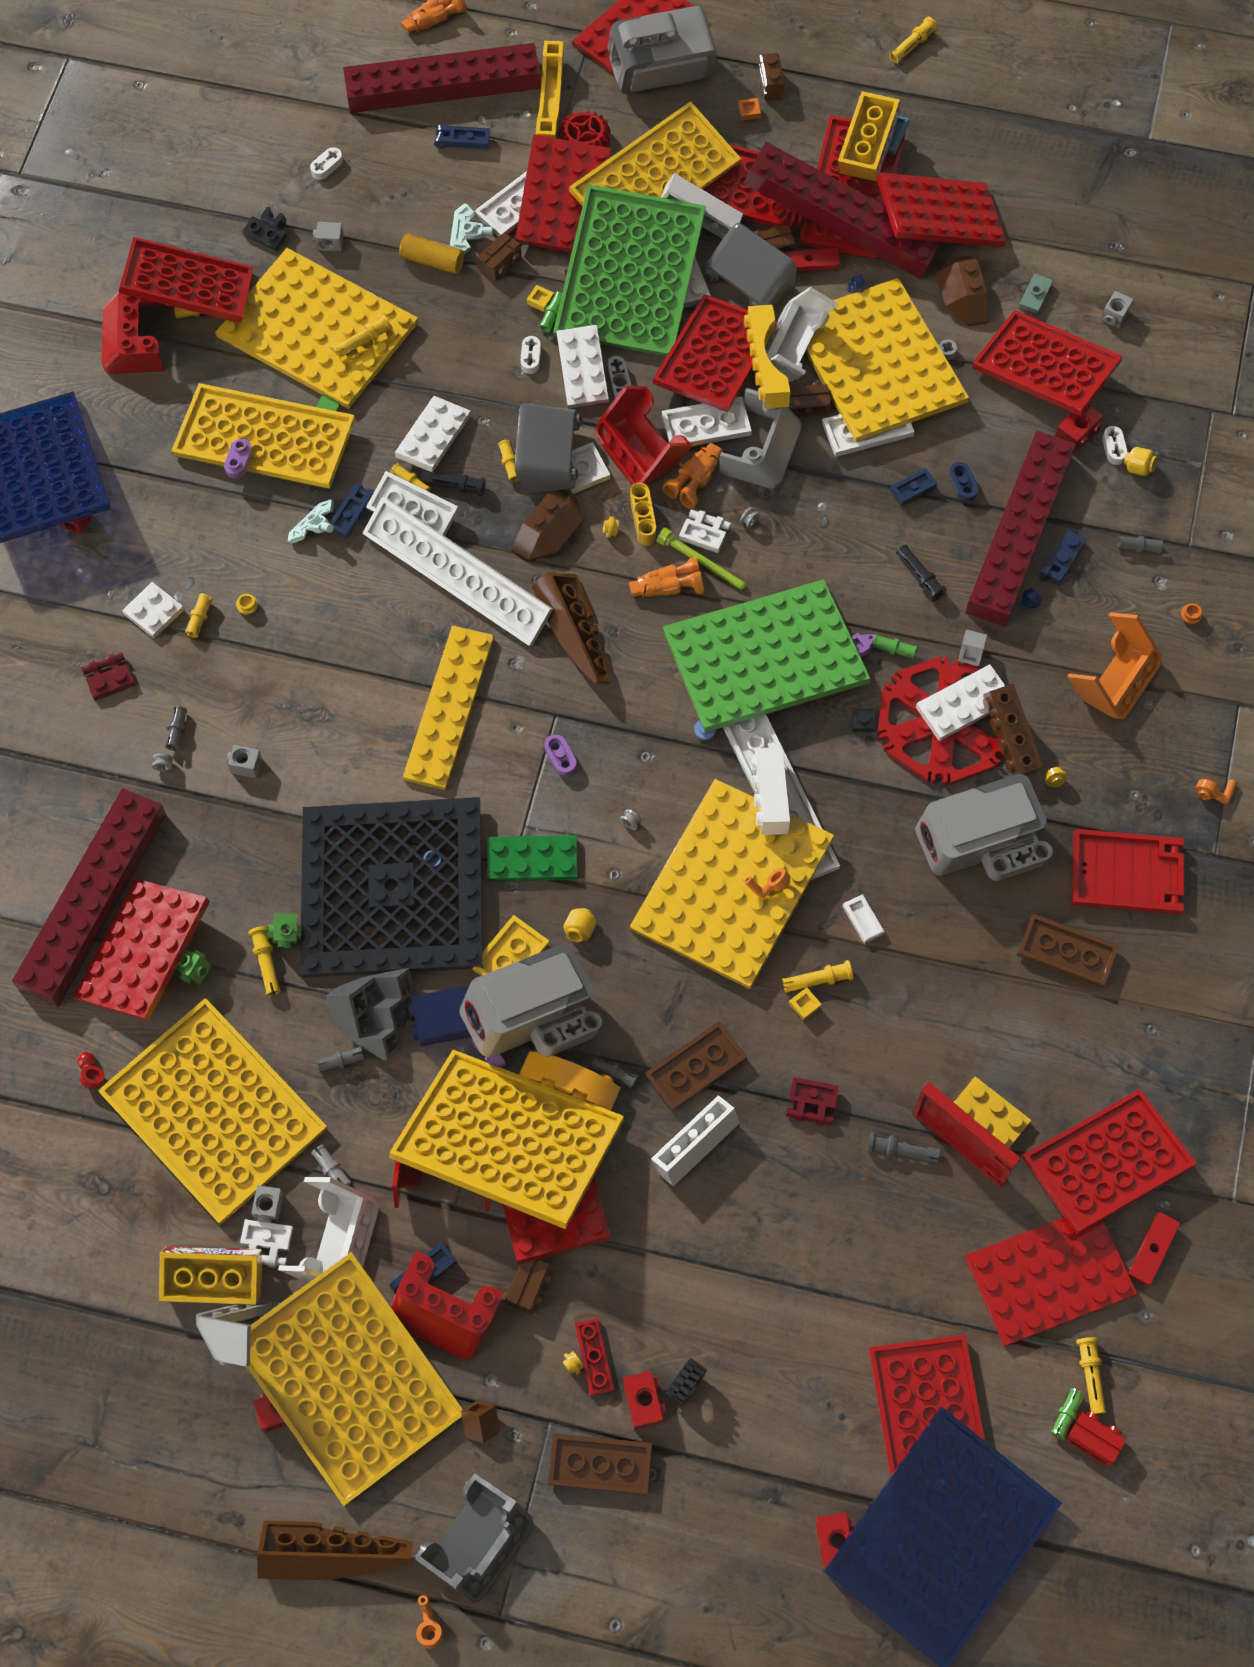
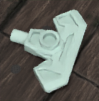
(465, 230)
(313, 522)

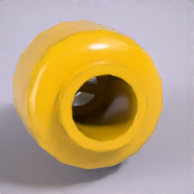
(1140, 461)
(580, 925)

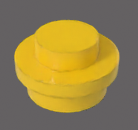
(611, 527)
(247, 604)
(1055, 777)
(572, 1363)

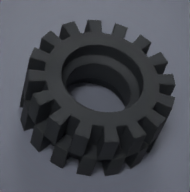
(686, 1382)

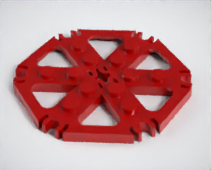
(918, 730)

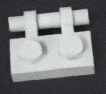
(702, 535)
(267, 1236)

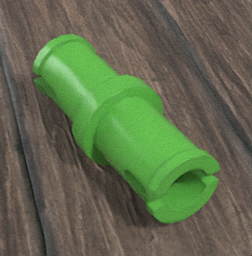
(550, 313)
(895, 646)
(1067, 1414)

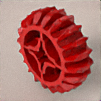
(584, 129)

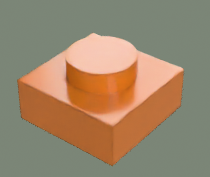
(749, 109)

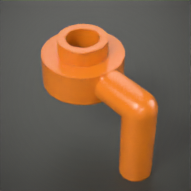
(1209, 790)
(777, 881)
(428, 1626)

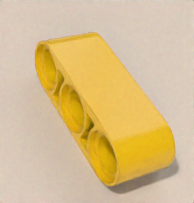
(643, 522)

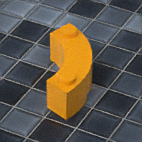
(571, 1079)

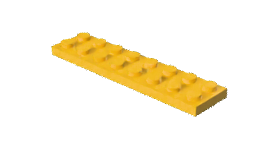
(448, 708)

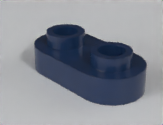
(964, 483)

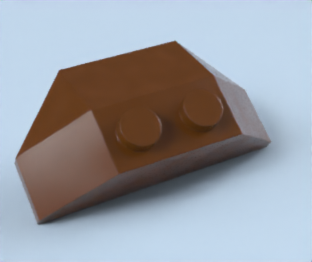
(964, 290)
(548, 526)

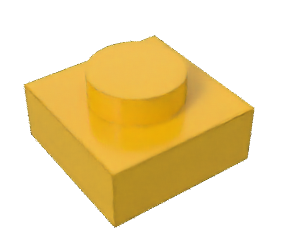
(540, 298)
(805, 1004)

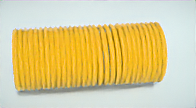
(435, 253)

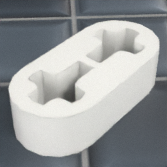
(325, 163)
(534, 355)
(1110, 446)

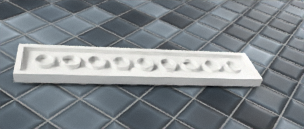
(457, 571)
(758, 733)

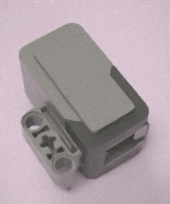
(661, 49)
(985, 827)
(531, 1002)

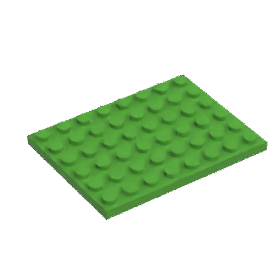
(631, 268)
(765, 655)

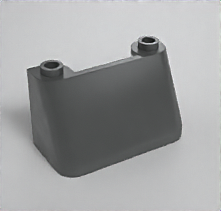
(752, 267)
(546, 447)
(478, 1540)

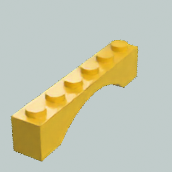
(550, 89)
(773, 384)

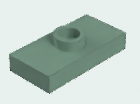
(1035, 293)

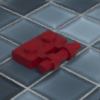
(110, 681)
(812, 1094)

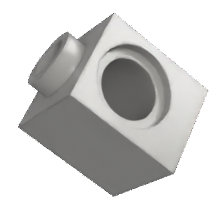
(328, 236)
(1116, 309)
(972, 647)
(250, 767)
(265, 1194)

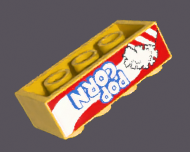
(869, 136)
(210, 1275)

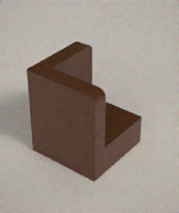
(480, 1421)

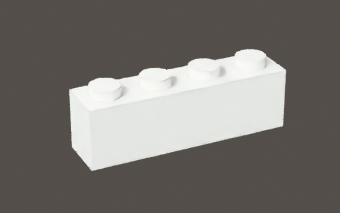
(718, 215)
(771, 791)
(695, 1140)

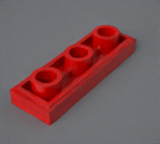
(815, 259)
(1158, 1236)
(598, 1370)

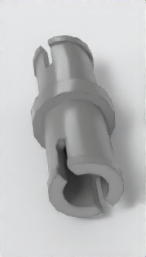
(329, 1165)

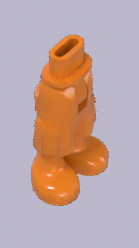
(431, 14)
(696, 470)
(665, 580)

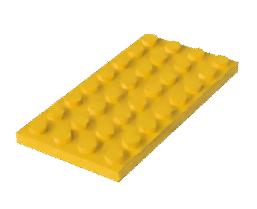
(678, 145)
(285, 436)

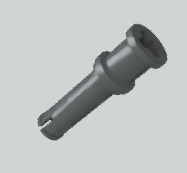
(892, 1146)

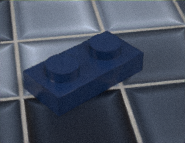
(913, 487)

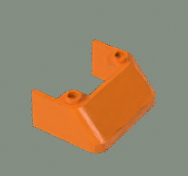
(1127, 674)

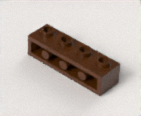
(1012, 730)

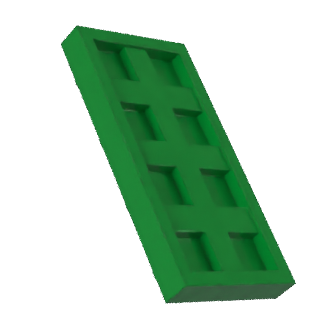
(531, 858)

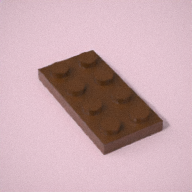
(1067, 950)
(695, 1066)
(600, 1464)

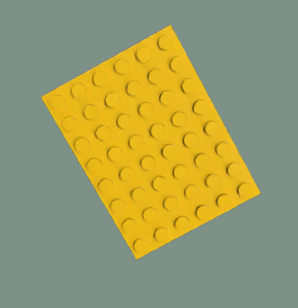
(304, 312)
(882, 362)
(701, 895)
(213, 1110)
(507, 1138)
(348, 1378)

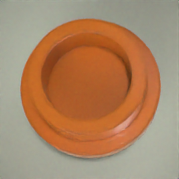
(1191, 613)

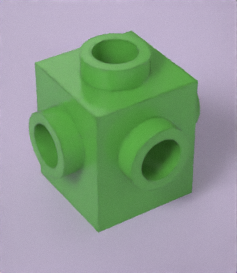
(284, 922)
(192, 967)

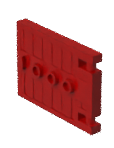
(1127, 871)
(965, 1135)

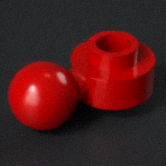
(91, 1075)

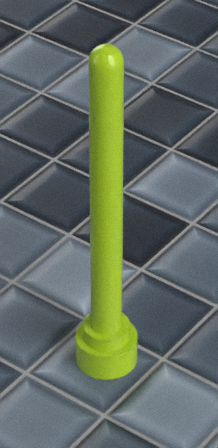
(667, 538)

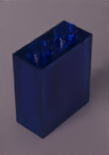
(438, 1016)

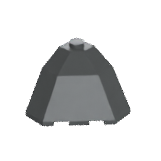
(373, 1010)

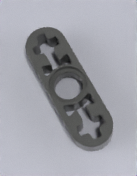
(622, 375)

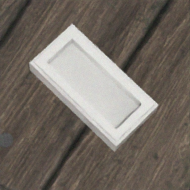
(863, 919)

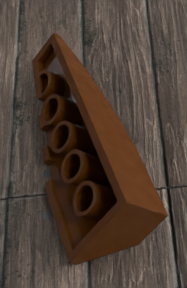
(573, 623)
(315, 1553)

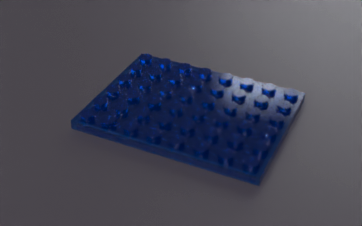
(47, 468)
(942, 1538)

